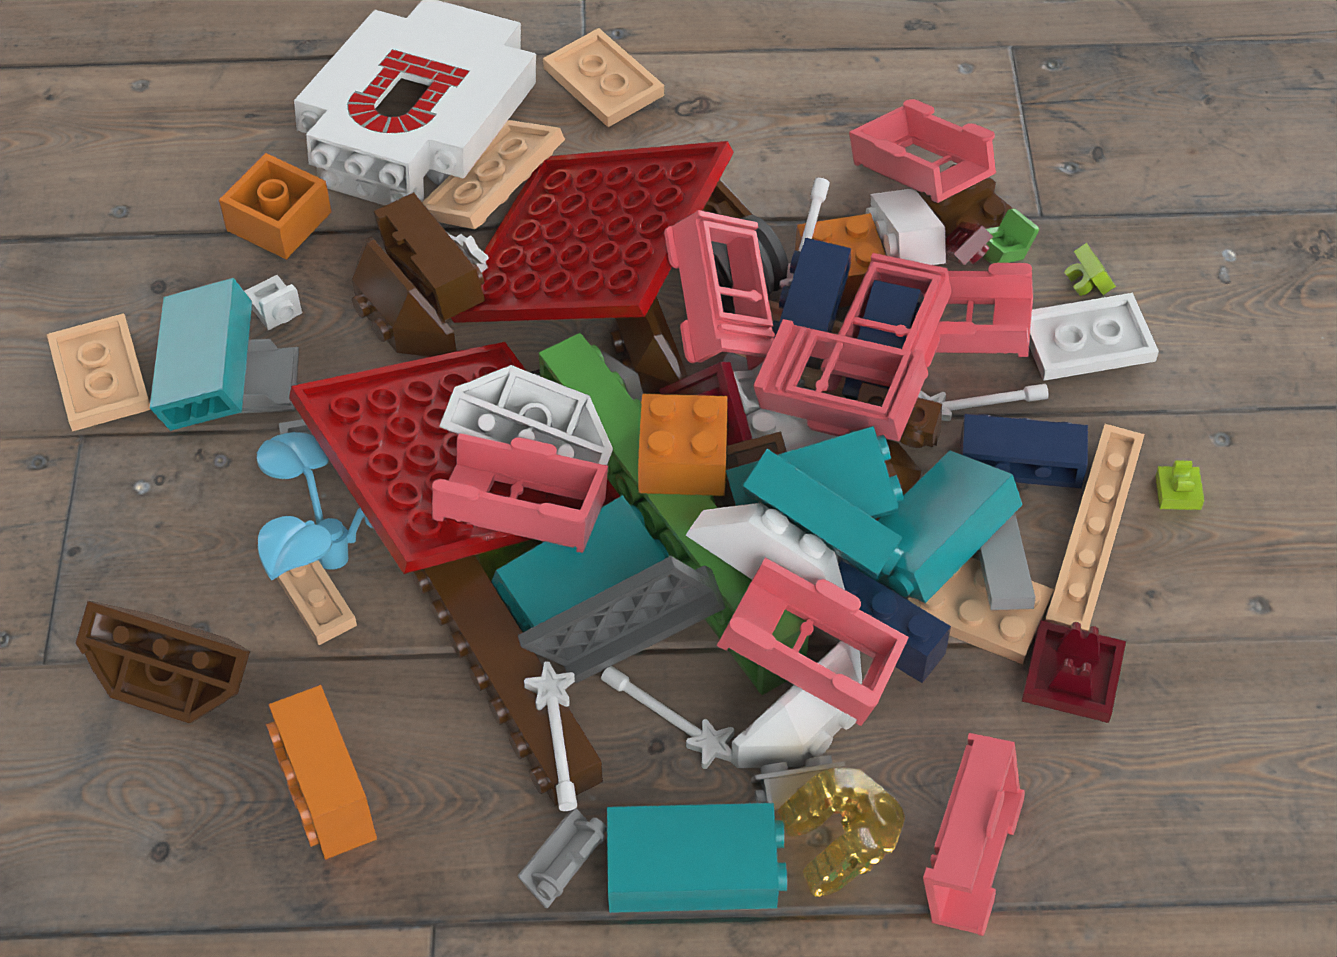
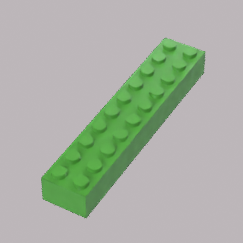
(666, 516)

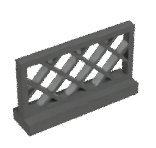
(626, 618)

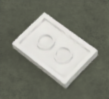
(1090, 337)

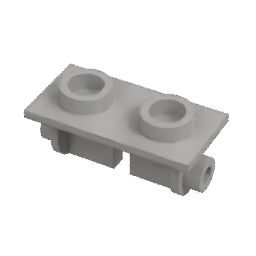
(780, 783)
(562, 856)

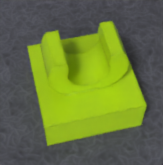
(1091, 270)
(1179, 486)

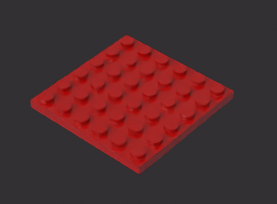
(592, 233)
(390, 450)

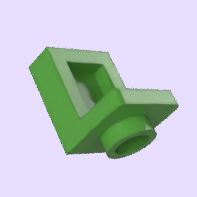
(1011, 238)

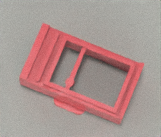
(883, 142)
(1010, 290)
(708, 327)
(922, 335)
(829, 413)
(523, 465)
(830, 610)
(973, 834)

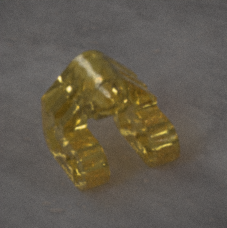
(869, 819)

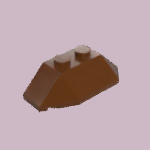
(396, 307)
(649, 349)
(160, 661)

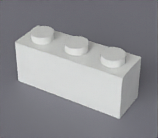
(908, 227)

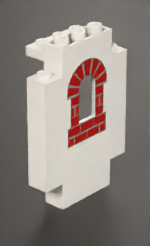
(474, 87)

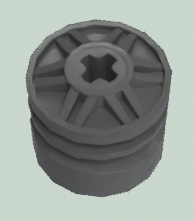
(772, 256)

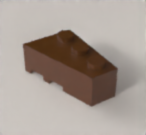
(429, 256)

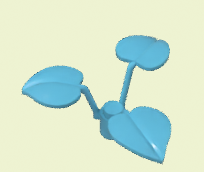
(287, 539)

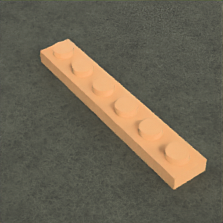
(1095, 528)

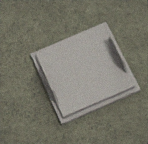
(269, 377)

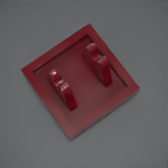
(717, 381)
(1074, 670)

